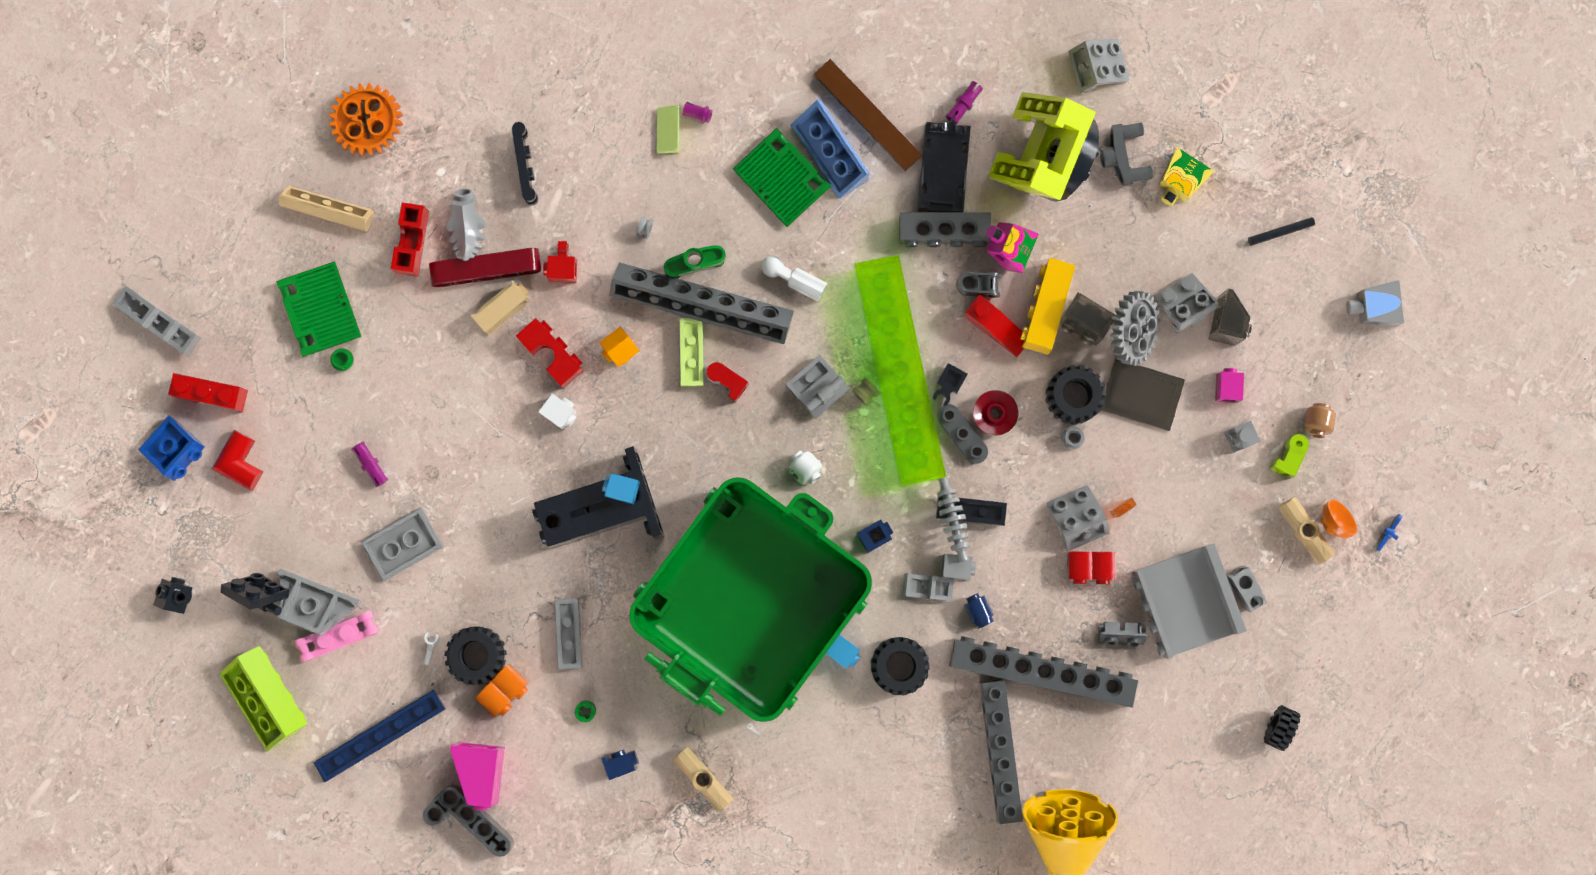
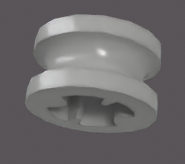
(644, 227)

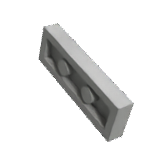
(568, 633)

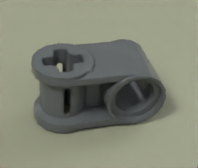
(983, 284)

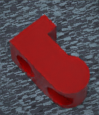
(727, 378)

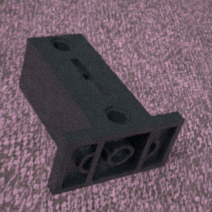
(589, 512)

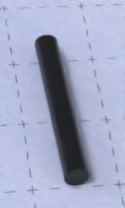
(1281, 231)

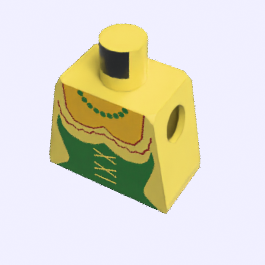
(1182, 177)

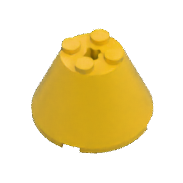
(1069, 828)

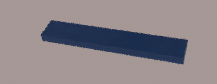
(379, 735)

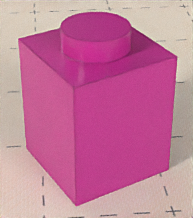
(1229, 386)

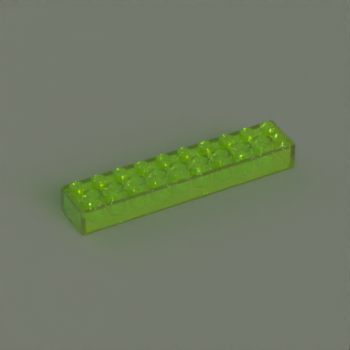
(899, 371)

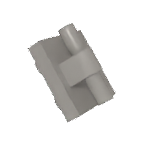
(1186, 302)
(817, 386)

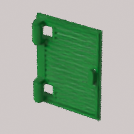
(782, 177)
(319, 308)

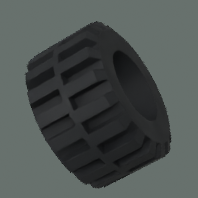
(1088, 381)
(456, 661)
(919, 672)

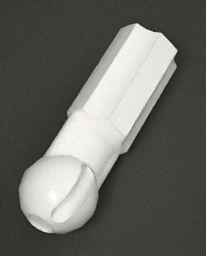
(797, 279)

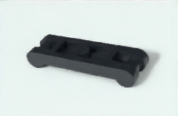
(523, 153)

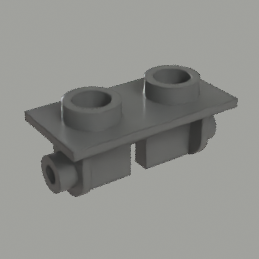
(1132, 635)

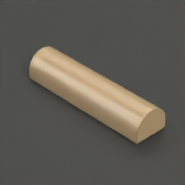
(326, 208)

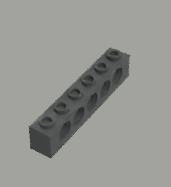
(1001, 752)

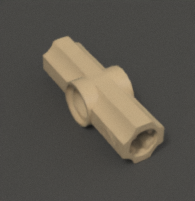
(1315, 542)
(714, 790)

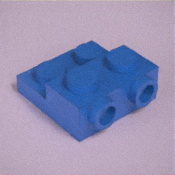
(172, 448)

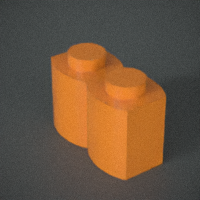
(502, 690)

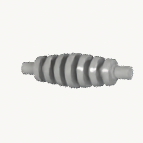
(953, 519)

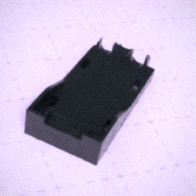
(944, 168)

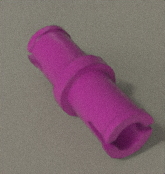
(964, 102)
(369, 464)

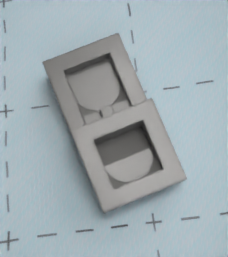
(928, 587)

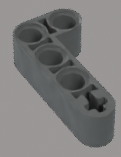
(473, 824)

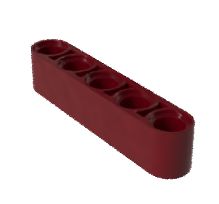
(485, 267)

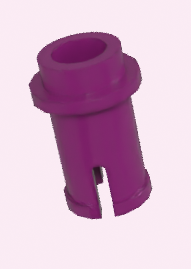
(697, 112)

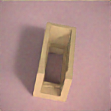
(501, 307)

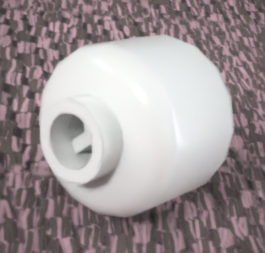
(805, 468)

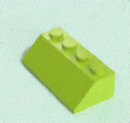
(263, 698)

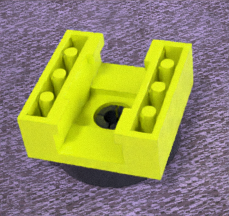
(1057, 151)

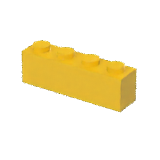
(1048, 305)

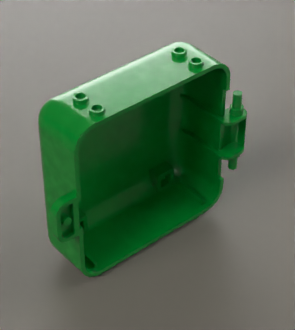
(749, 600)

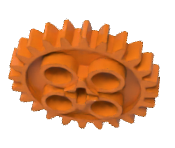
(345, 124)

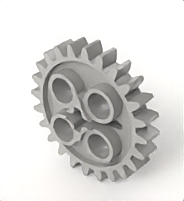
(1135, 327)

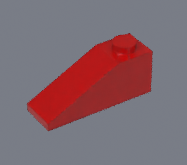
(995, 325)

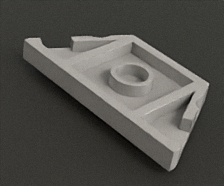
(312, 604)

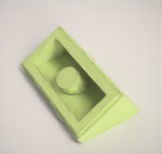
(668, 129)

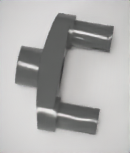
(1117, 155)

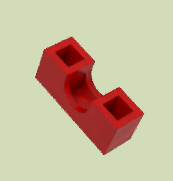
(413, 226)
(537, 337)
(207, 392)

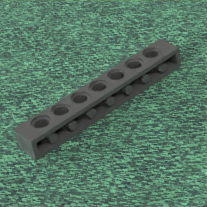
(701, 303)
(1123, 694)

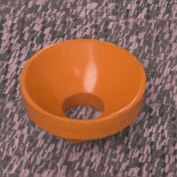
(1338, 520)

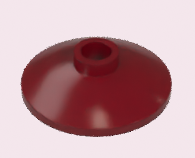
(998, 401)

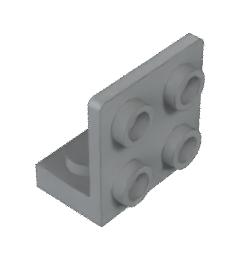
(1098, 63)
(1078, 517)

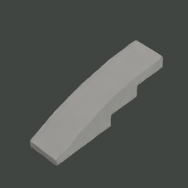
(156, 321)

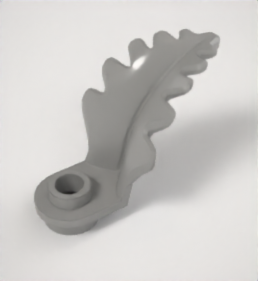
(465, 225)

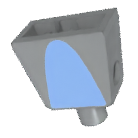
(1379, 305)

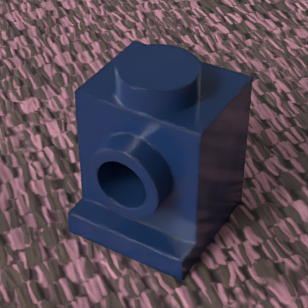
(866, 535)
(620, 764)

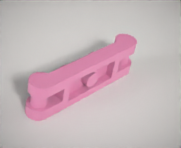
(337, 637)

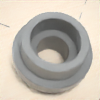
(1079, 435)

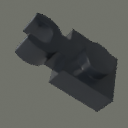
(951, 381)

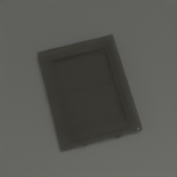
(1142, 394)

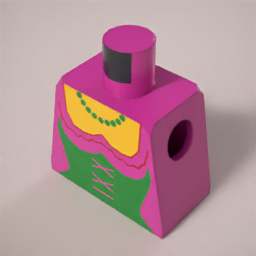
(1011, 245)

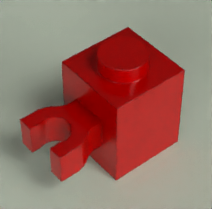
(561, 267)

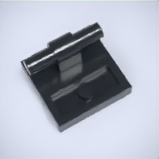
(256, 592)

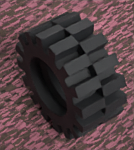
(1282, 728)

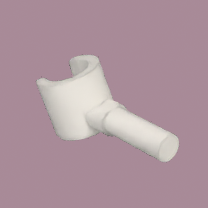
(430, 645)

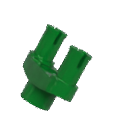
(710, 257)

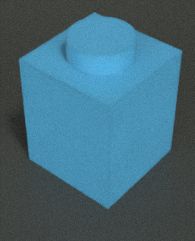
(621, 488)
(844, 652)

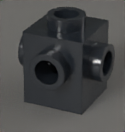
(173, 595)

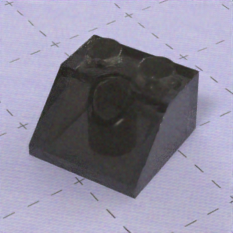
(1230, 320)

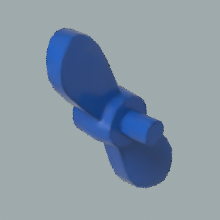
(1389, 532)

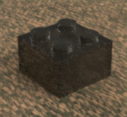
(1086, 319)

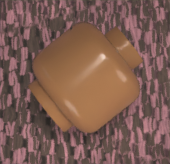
(1319, 420)

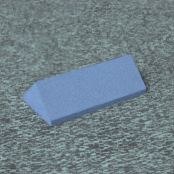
(830, 149)

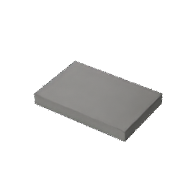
(402, 544)

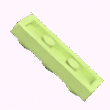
(691, 353)

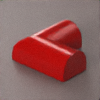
(232, 464)

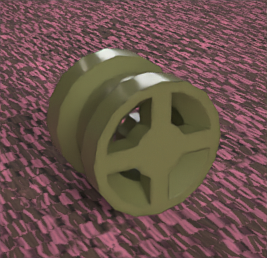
(866, 391)

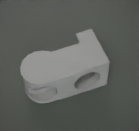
(1246, 588)

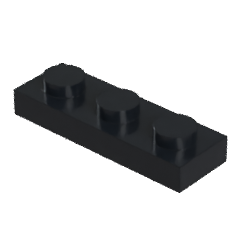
(979, 511)

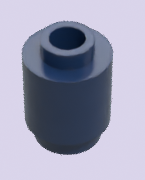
(979, 610)

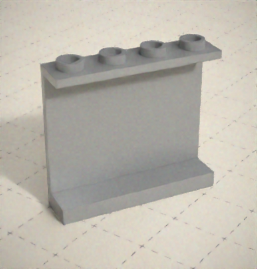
(1188, 601)

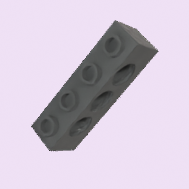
(955, 221)

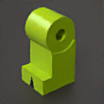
(1294, 453)

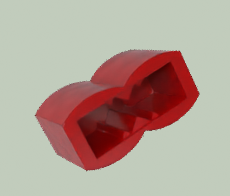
(1090, 566)

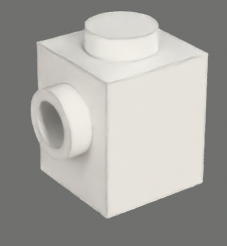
(559, 411)

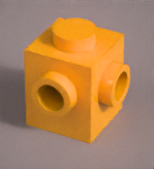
(618, 347)

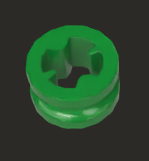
(586, 704)

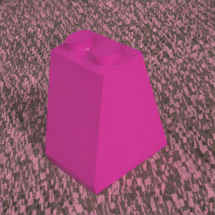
(479, 772)

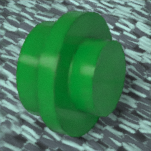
(342, 359)

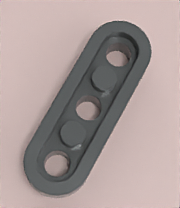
(965, 444)

